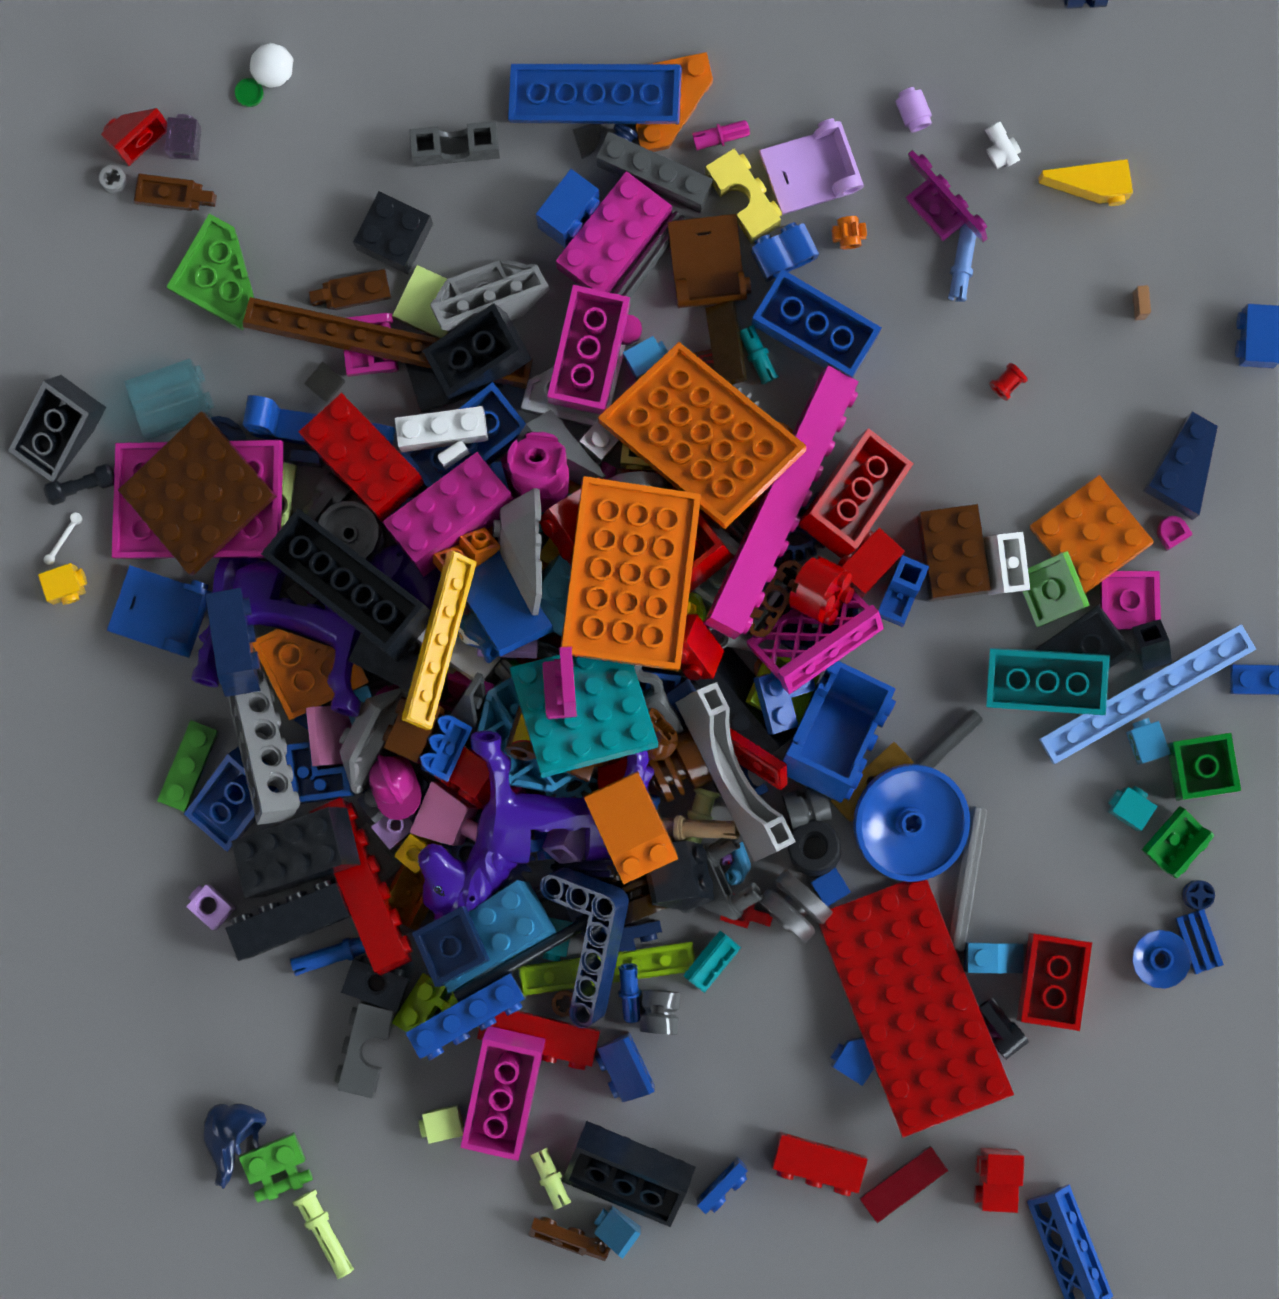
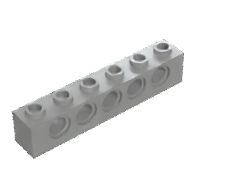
(267, 805)

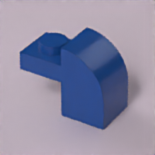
(902, 590)

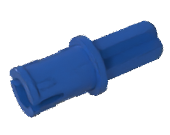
(629, 992)

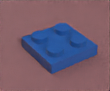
(714, 1195)

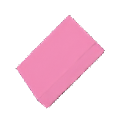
(325, 731)

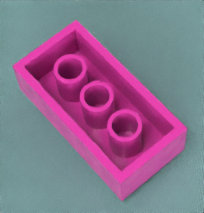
(614, 235)
(588, 350)
(449, 508)
(502, 1093)

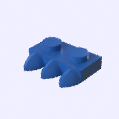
(445, 747)

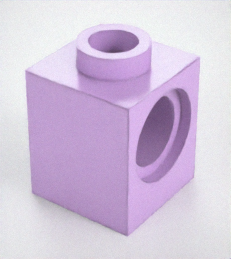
(223, 909)

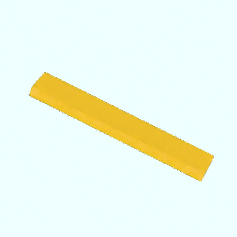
(439, 640)

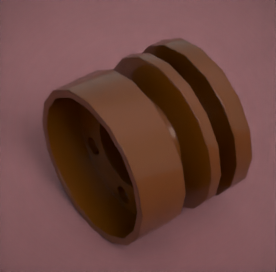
(683, 764)

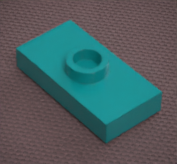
(712, 961)

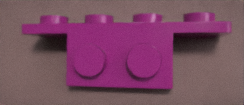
(938, 205)

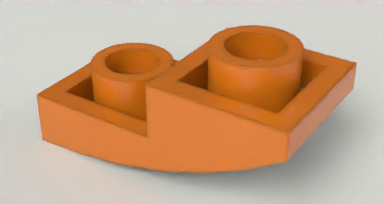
(475, 545)

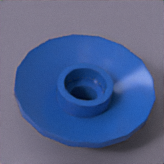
(1176, 959)

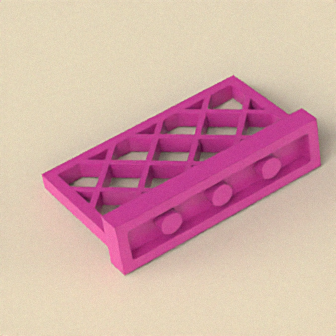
(827, 647)

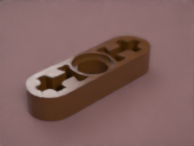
(756, 613)

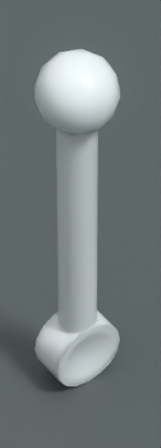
(75, 519)

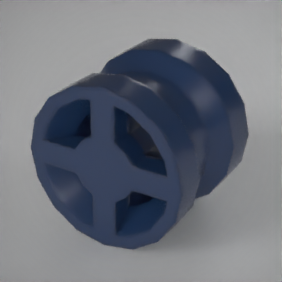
(1204, 895)

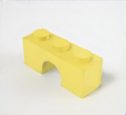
(733, 174)

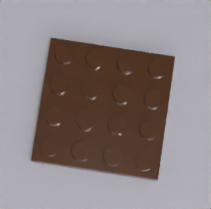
(197, 493)

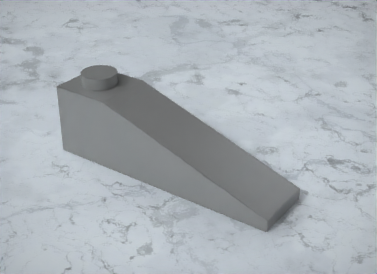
(521, 545)

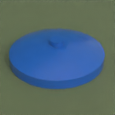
(911, 822)

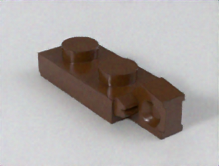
(172, 193)
(353, 290)
(569, 1239)

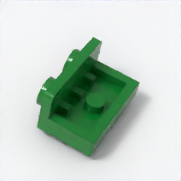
(1177, 843)

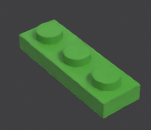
(188, 766)

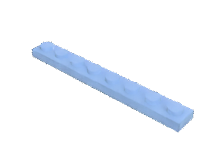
(1148, 694)

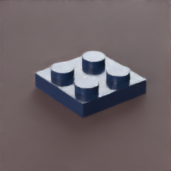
(450, 946)

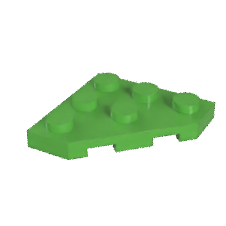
(215, 273)

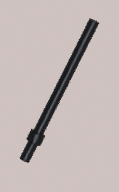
(522, 958)

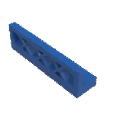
(1076, 1245)

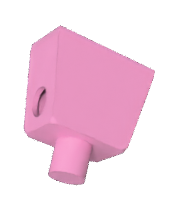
(445, 816)

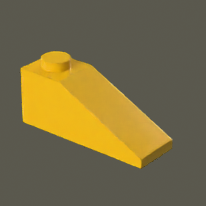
(1096, 182)

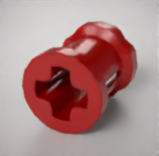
(1008, 381)

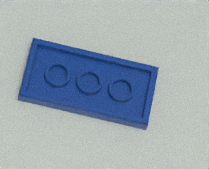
(502, 609)

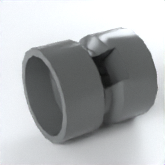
(806, 807)
(660, 1022)

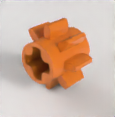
(849, 232)

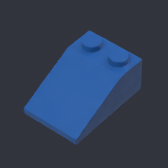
(224, 803)
(625, 1068)

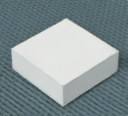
(453, 454)

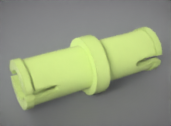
(550, 1178)

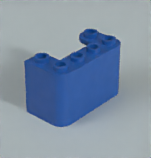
(838, 731)

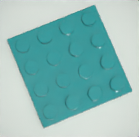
(609, 718)

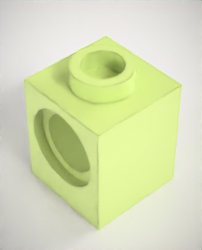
(442, 1124)

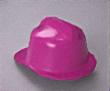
(395, 787)

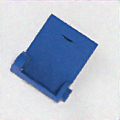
(159, 611)

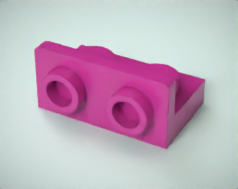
(559, 686)

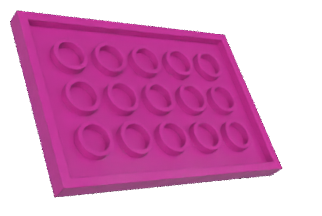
(137, 541)

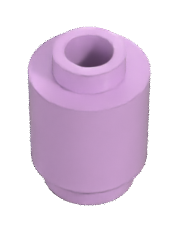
(914, 109)

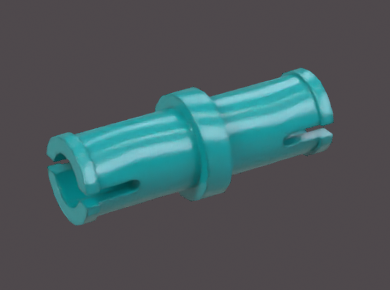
(758, 355)

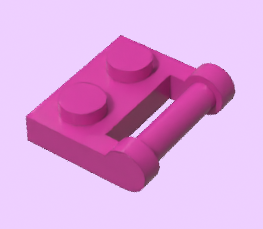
(365, 364)

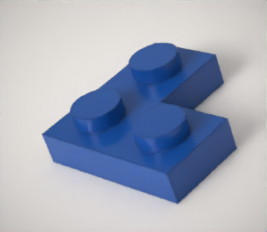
(777, 703)

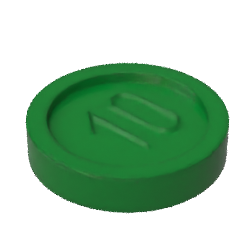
(249, 92)

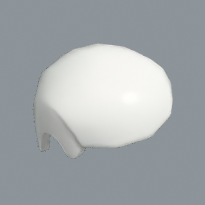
(271, 65)

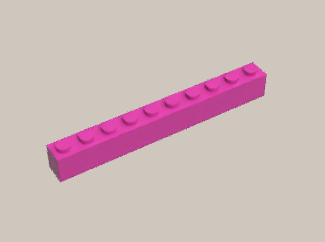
(780, 505)

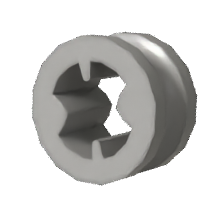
(116, 187)

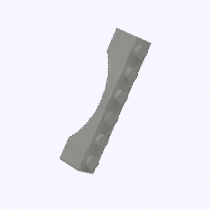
(708, 722)

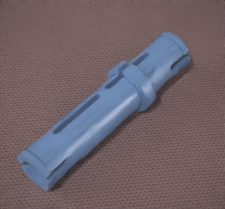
(962, 266)

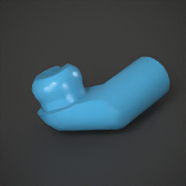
(739, 867)

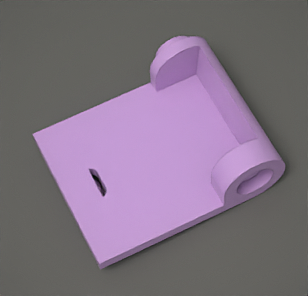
(815, 168)

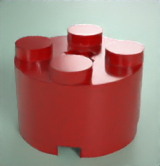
(822, 590)

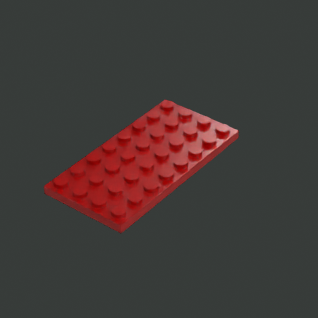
(914, 1006)

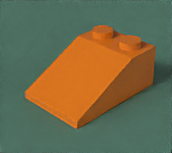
(631, 827)

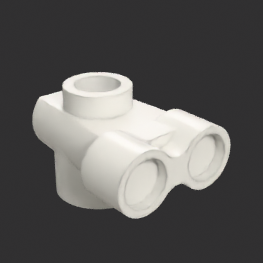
(1004, 149)

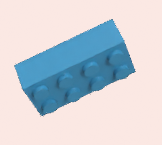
(507, 926)

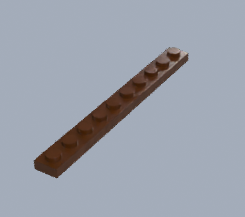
(351, 335)

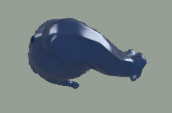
(225, 1130)

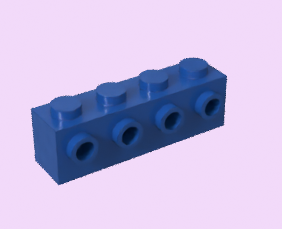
(466, 1015)

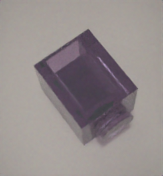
(183, 137)

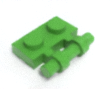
(272, 1159)

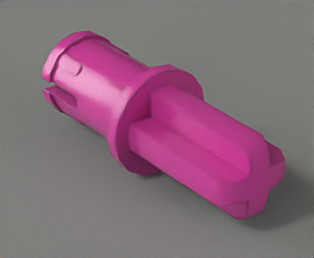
(719, 135)

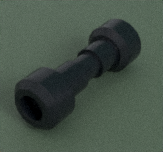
(57, 492)

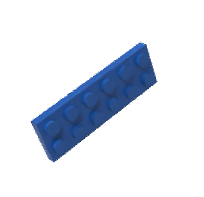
(595, 93)

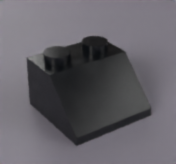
(684, 881)

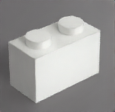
(1006, 563)

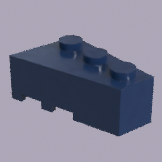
(1185, 467)
(233, 641)

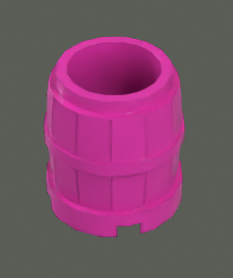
(541, 464)

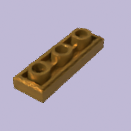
(889, 758)

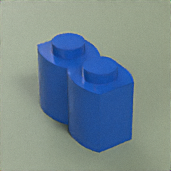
(784, 251)

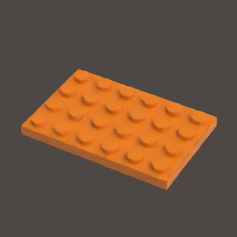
(702, 434)
(631, 573)

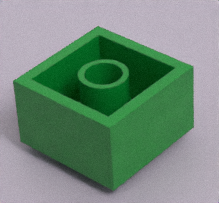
(1204, 766)

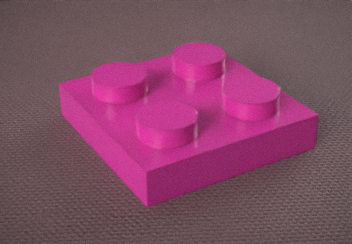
(1131, 598)

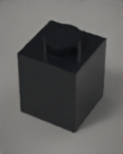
(1152, 644)

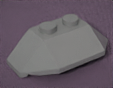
(506, 283)
(364, 739)

